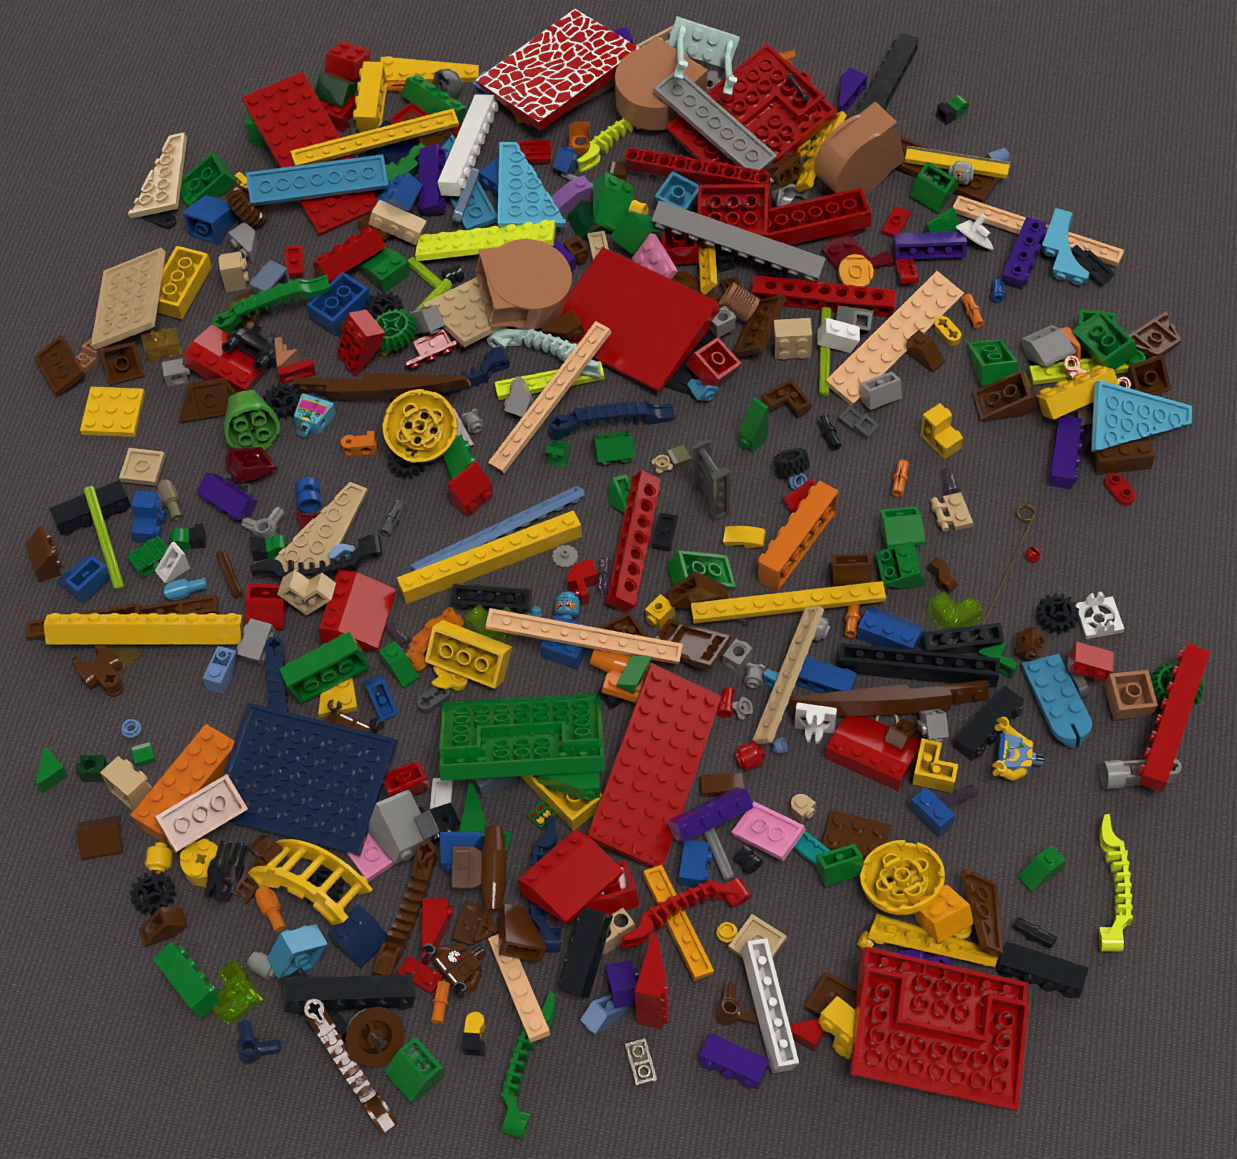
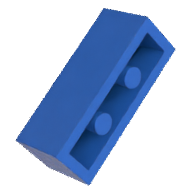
(825, 677)

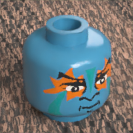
(567, 605)

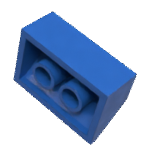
(889, 630)

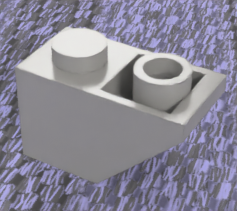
(244, 240)
(855, 316)
(519, 398)

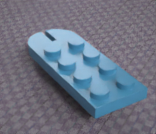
(1058, 699)

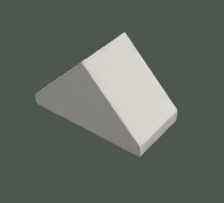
(172, 564)

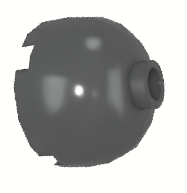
(449, 82)

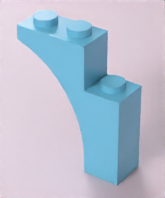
(1057, 245)

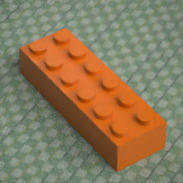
(797, 536)
(194, 769)

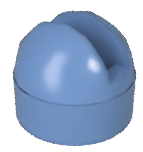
(779, 745)

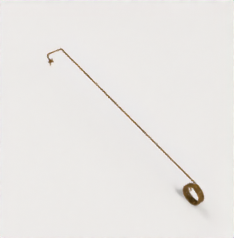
(1025, 521)

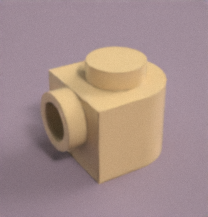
(802, 807)

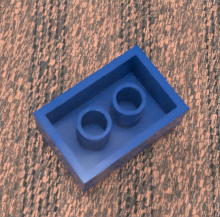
(333, 306)

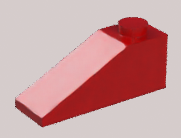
(434, 921)

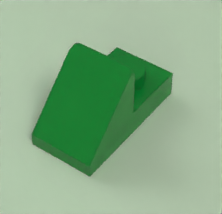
(558, 453)
(1007, 665)

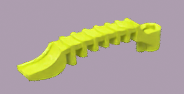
(602, 144)
(1112, 937)

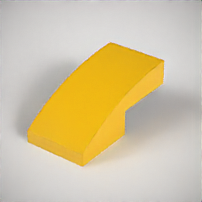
(744, 535)

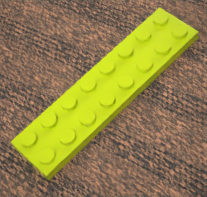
(471, 241)

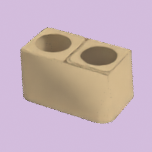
(615, 939)

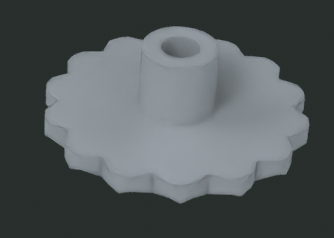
(565, 556)

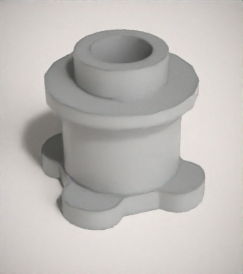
(472, 421)
(754, 675)

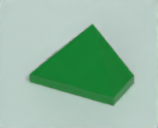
(619, 492)

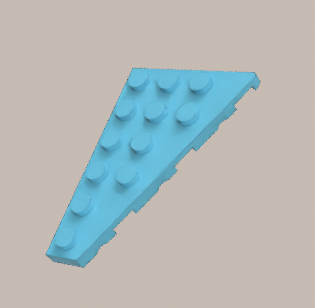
(521, 191)
(1129, 415)

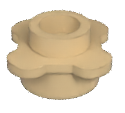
(662, 459)

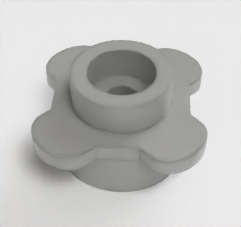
(746, 705)

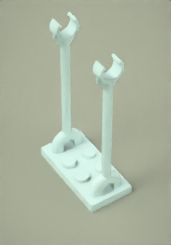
(705, 45)

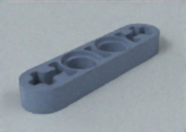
(465, 195)

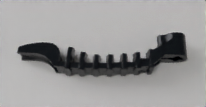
(369, 548)

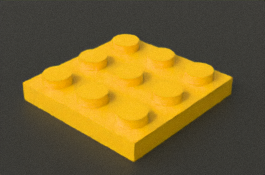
(112, 411)

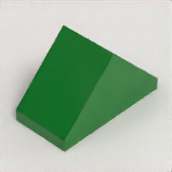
(49, 771)

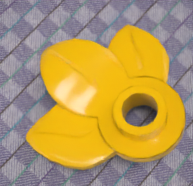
(448, 679)

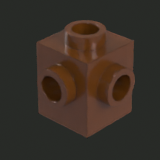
(1030, 643)

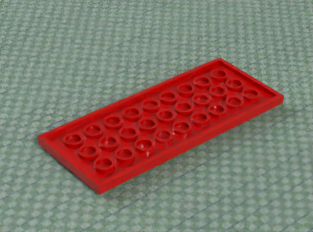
(292, 119)
(654, 767)

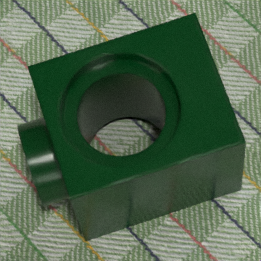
(87, 761)

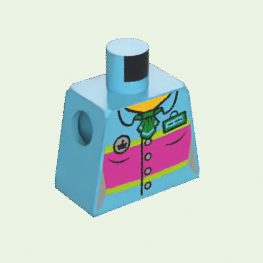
(313, 415)

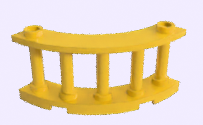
(298, 885)

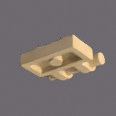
(956, 509)

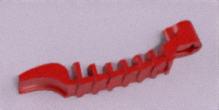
(734, 892)

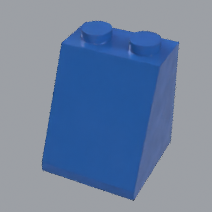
(209, 219)

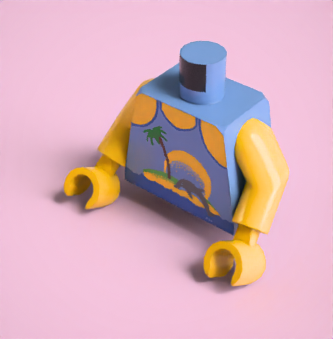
(1014, 753)

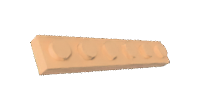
(521, 993)

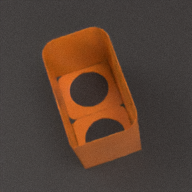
(579, 129)

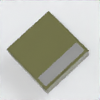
(678, 456)

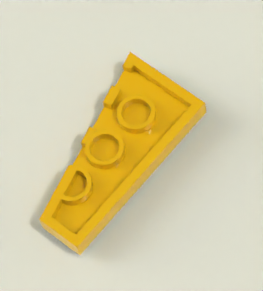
(344, 693)

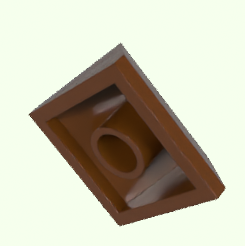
(1149, 376)
(100, 837)

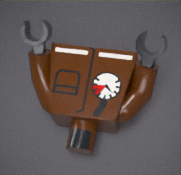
(348, 721)
(457, 965)

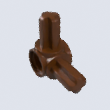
(730, 1004)

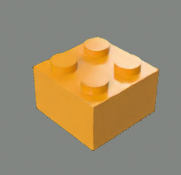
(945, 915)

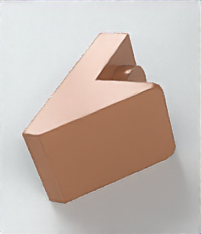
(284, 356)

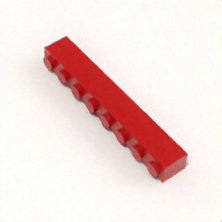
(1174, 717)

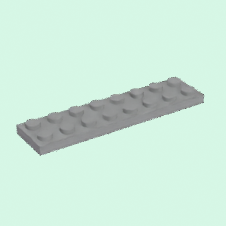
(714, 122)

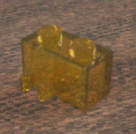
(161, 344)

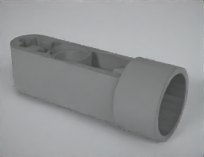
(1117, 773)

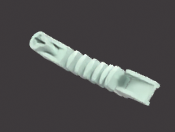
(515, 337)

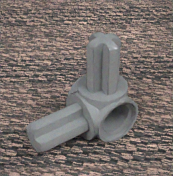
(264, 527)

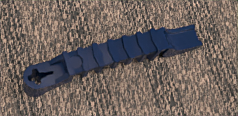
(495, 361)
(653, 414)
(276, 683)
(550, 936)

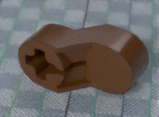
(945, 581)

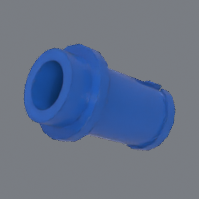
(998, 291)

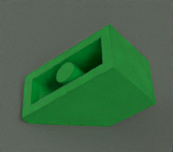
(398, 664)
(1042, 869)

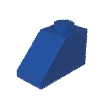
(380, 697)

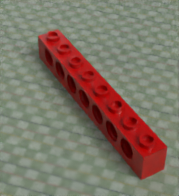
(817, 295)
(633, 541)

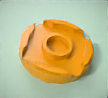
(855, 271)

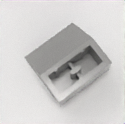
(1047, 346)

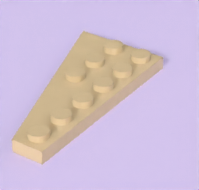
(163, 183)
(324, 531)

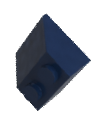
(358, 936)

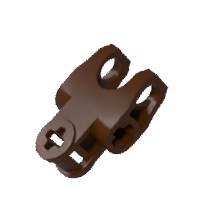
(785, 170)
(101, 671)

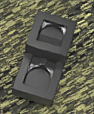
(857, 423)

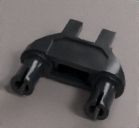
(252, 344)
(225, 874)

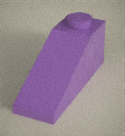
(572, 194)

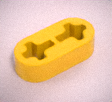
(945, 332)

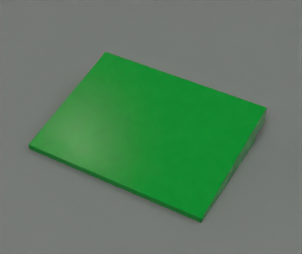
(521, 737)

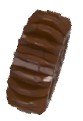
(239, 201)

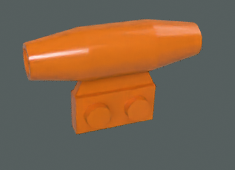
(614, 666)

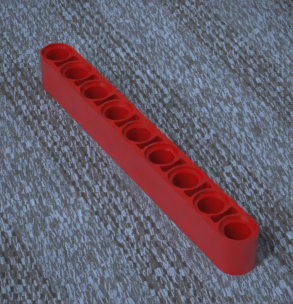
(693, 169)

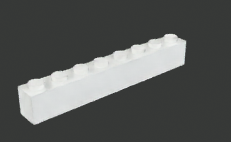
(467, 145)

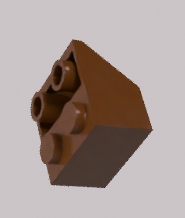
(43, 555)
(852, 569)

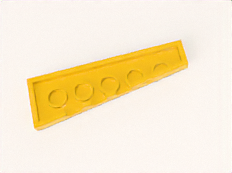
(401, 68)
(807, 177)
(908, 935)

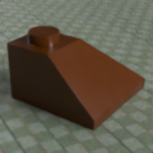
(121, 362)

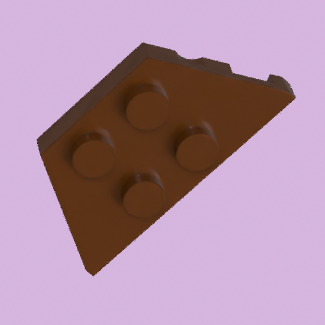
(1156, 336)
(206, 399)

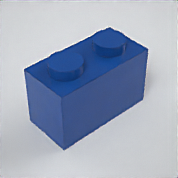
(932, 812)
(694, 863)

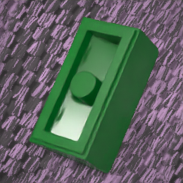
(943, 223)
(634, 673)

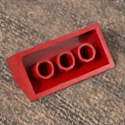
(349, 254)

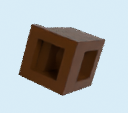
(579, 251)

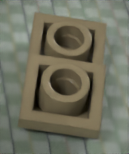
(640, 1061)

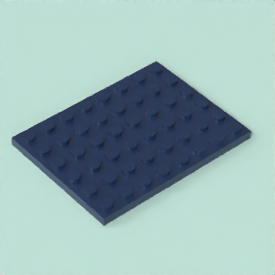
(308, 777)

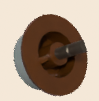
(374, 1036)

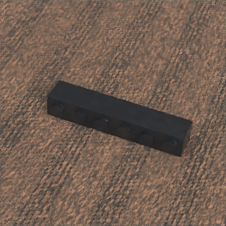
(349, 992)

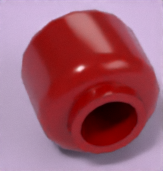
(750, 755)

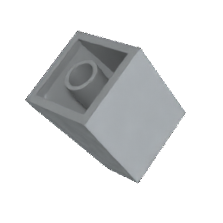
(395, 826)

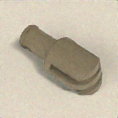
(170, 499)

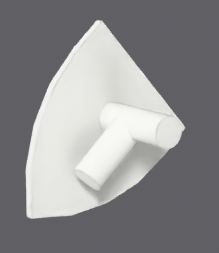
(976, 231)

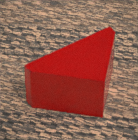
(808, 1033)

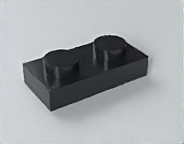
(665, 531)

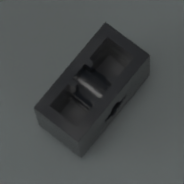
(437, 820)

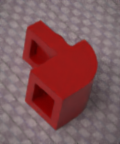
(582, 576)

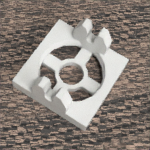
(1100, 630)
(815, 716)

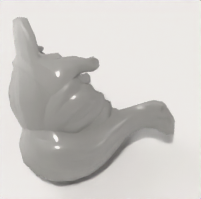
(785, 194)

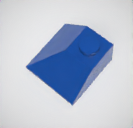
(451, 839)

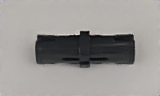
(829, 432)
(1035, 932)

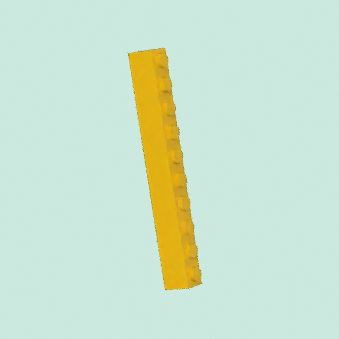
(489, 557)
(143, 628)

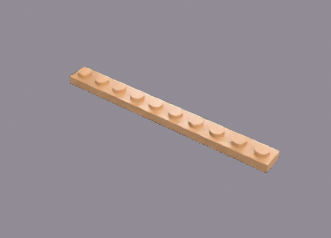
(1014, 223)
(549, 397)
(583, 636)

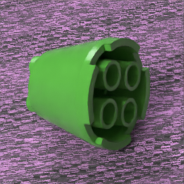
(250, 421)

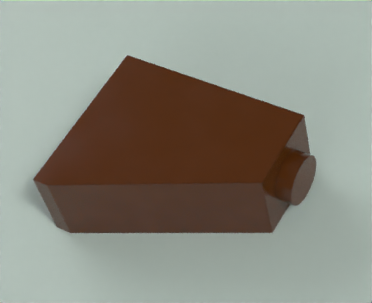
(696, 589)
(519, 935)

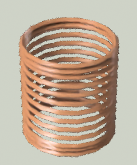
(729, 299)

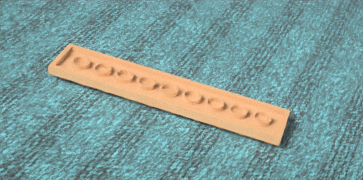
(890, 339)

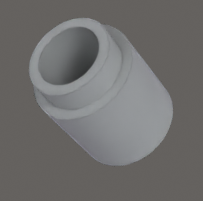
(259, 964)

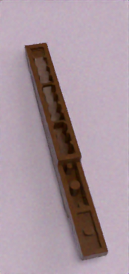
(380, 385)
(198, 605)
(895, 699)

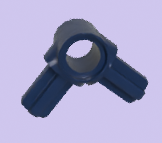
(248, 1041)

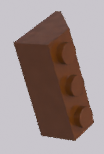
(1123, 457)

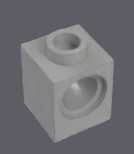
(723, 322)
(175, 372)
(734, 662)

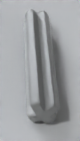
(719, 854)

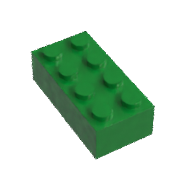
(324, 667)

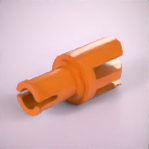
(270, 907)

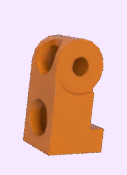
(360, 445)

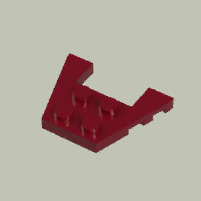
(845, 245)

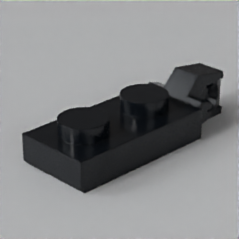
(1089, 261)

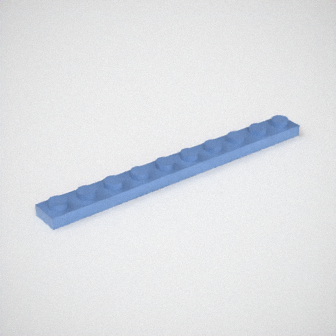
(504, 527)

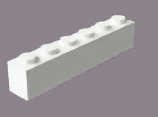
(769, 1005)

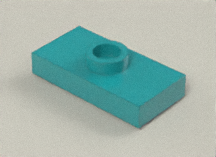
(810, 847)

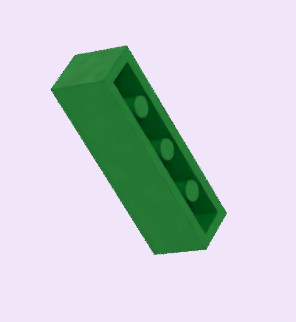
(431, 98)
(186, 979)

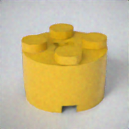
(196, 859)

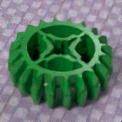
(398, 329)
(1164, 673)

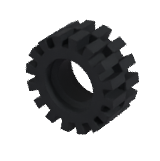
(792, 462)

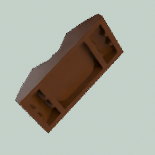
(700, 645)

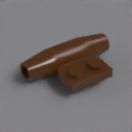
(482, 868)

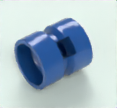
(308, 495)

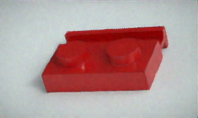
(536, 151)

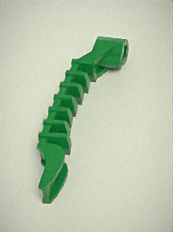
(307, 289)
(516, 1121)

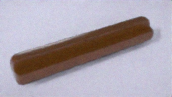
(229, 574)

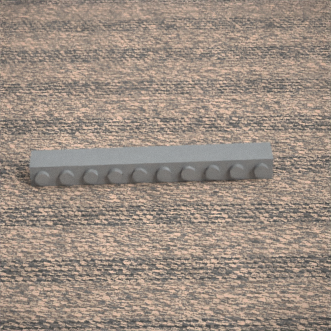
(739, 240)

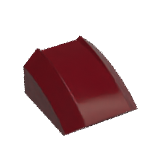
(248, 464)

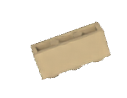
(397, 222)

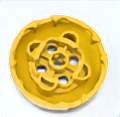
(409, 408)
(914, 872)

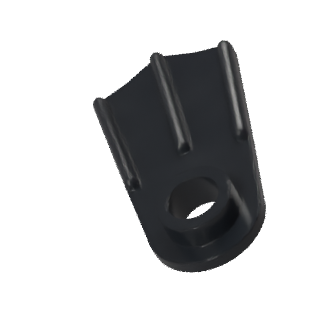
(161, 219)

